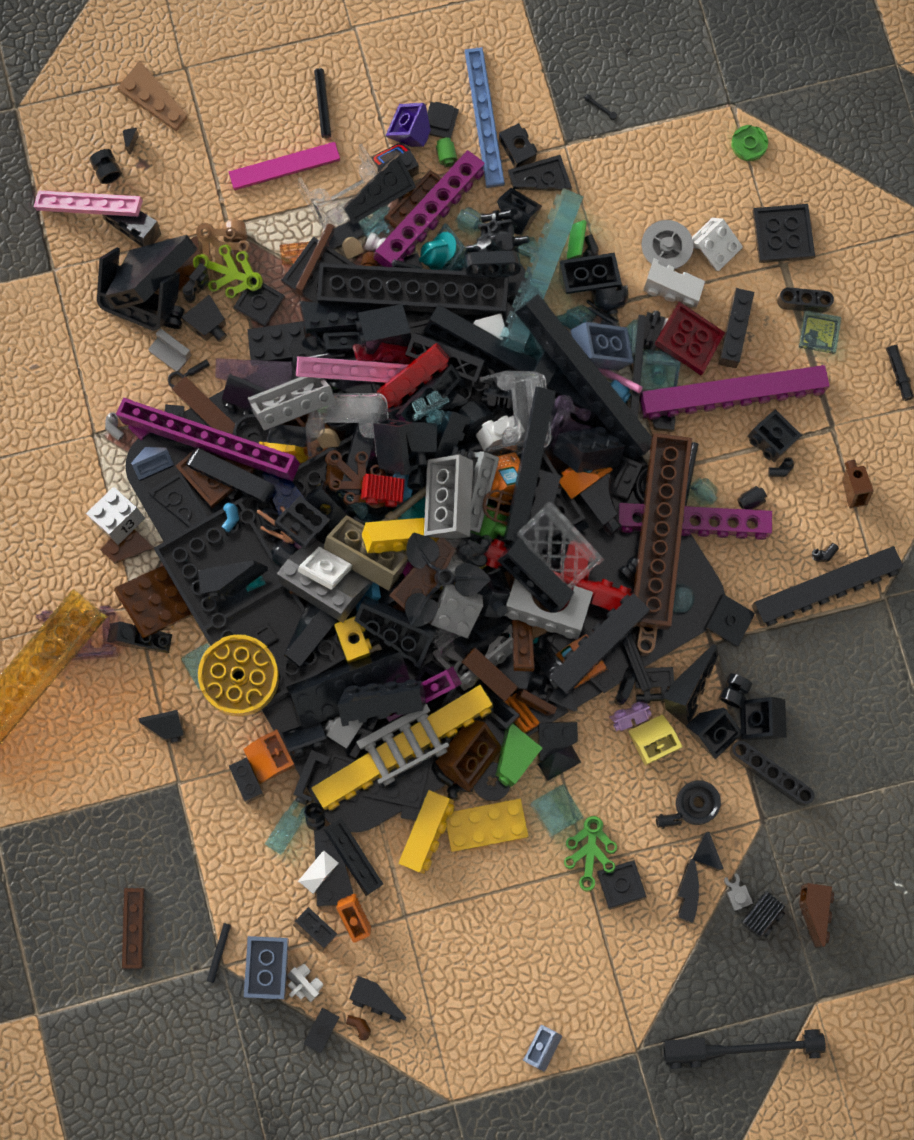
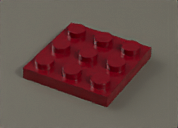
(689, 338)

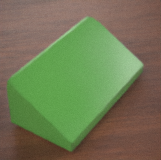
(576, 240)

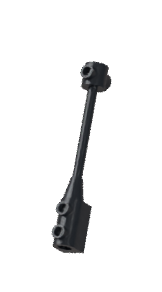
(695, 1051)

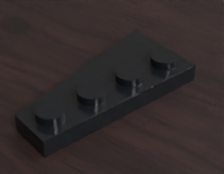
(337, 883)

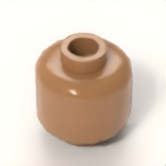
(240, 228)

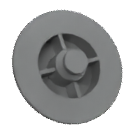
(668, 243)

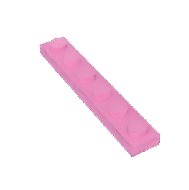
(88, 203)
(347, 369)

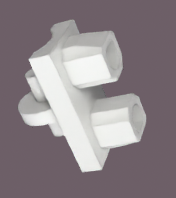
(301, 986)

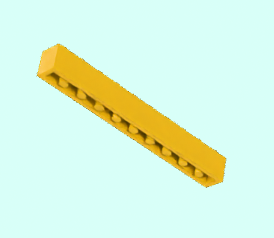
(364, 771)

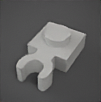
(738, 895)

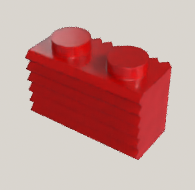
(382, 489)

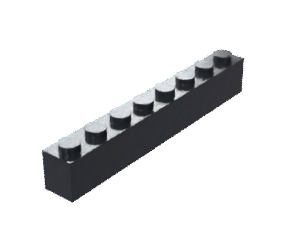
(827, 586)

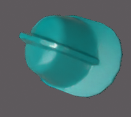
(438, 251)

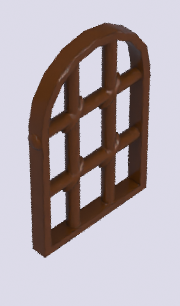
(496, 510)

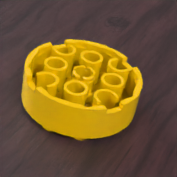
(243, 695)

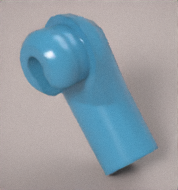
(232, 516)

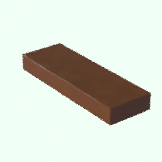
(489, 674)

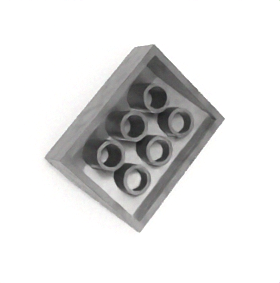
(335, 602)

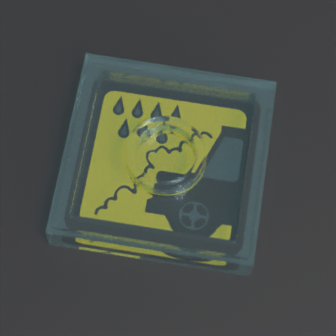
(819, 332)

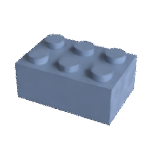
(604, 344)
(266, 967)

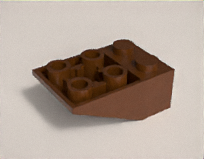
(815, 908)

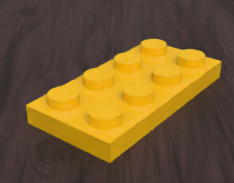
(486, 825)

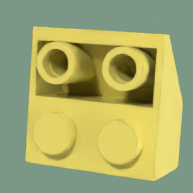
(655, 739)

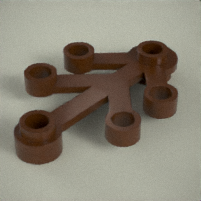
(356, 480)

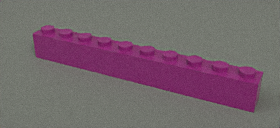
(734, 391)
(208, 439)

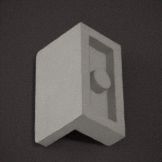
(169, 350)

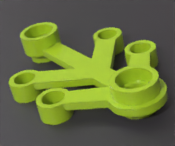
(231, 272)

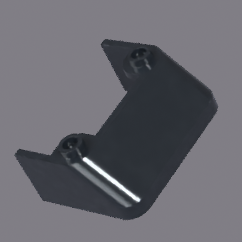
(148, 314)

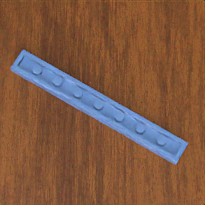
(484, 117)

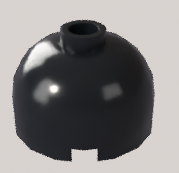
(610, 298)

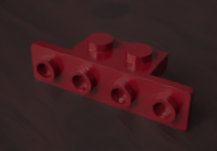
(385, 353)

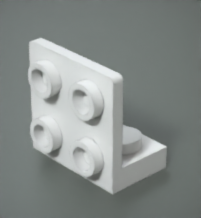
(717, 242)

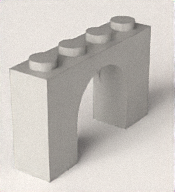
(566, 622)

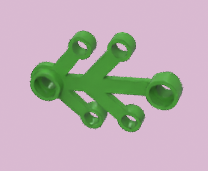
(590, 850)

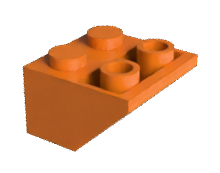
(268, 756)

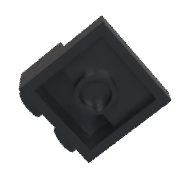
(774, 436)

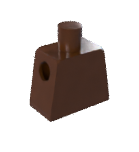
(856, 485)

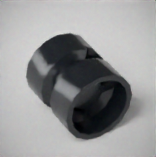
(105, 166)
(730, 695)

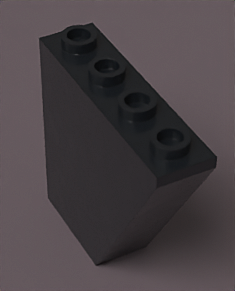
(146, 268)

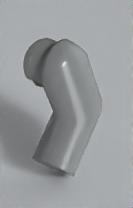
(111, 426)

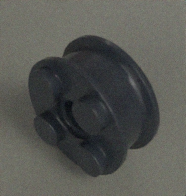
(709, 796)

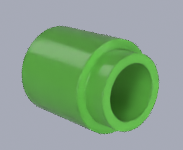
(446, 152)

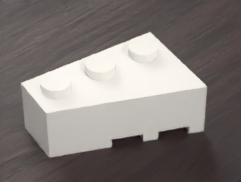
(673, 285)

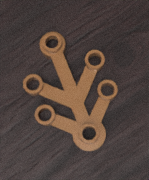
(210, 238)

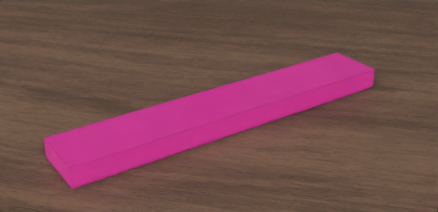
(284, 166)

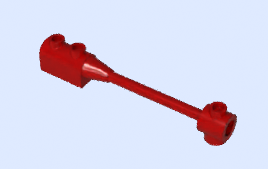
(603, 594)

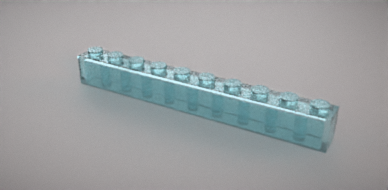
(543, 265)

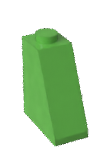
(515, 755)

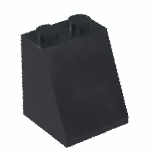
(383, 326)

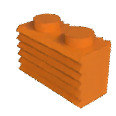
(354, 918)

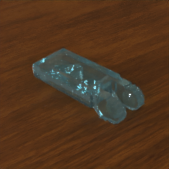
(285, 829)

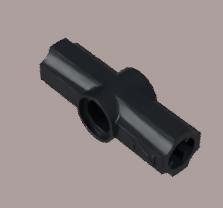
(372, 725)

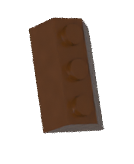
(469, 754)

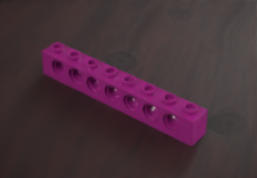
(466, 164)
(761, 518)

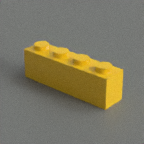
(391, 535)
(426, 832)

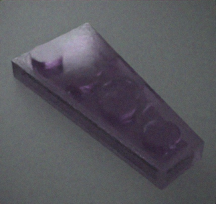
(261, 373)

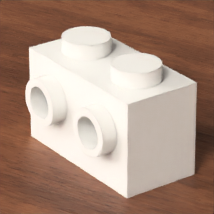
(492, 432)

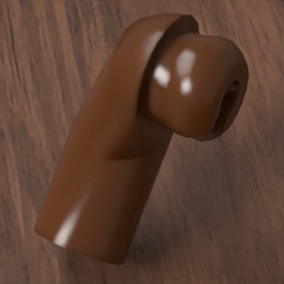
(361, 1025)

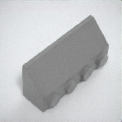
(448, 497)

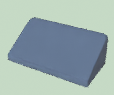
(542, 1048)

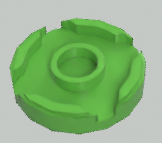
(749, 143)

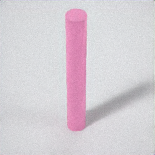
(625, 382)

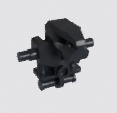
(497, 234)

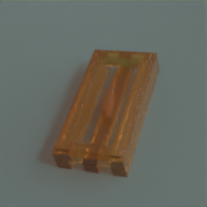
(291, 253)

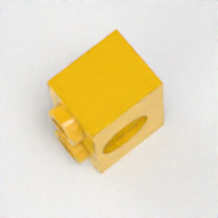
(352, 651)

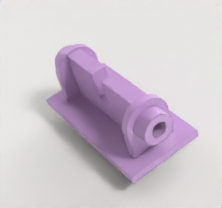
(623, 717)

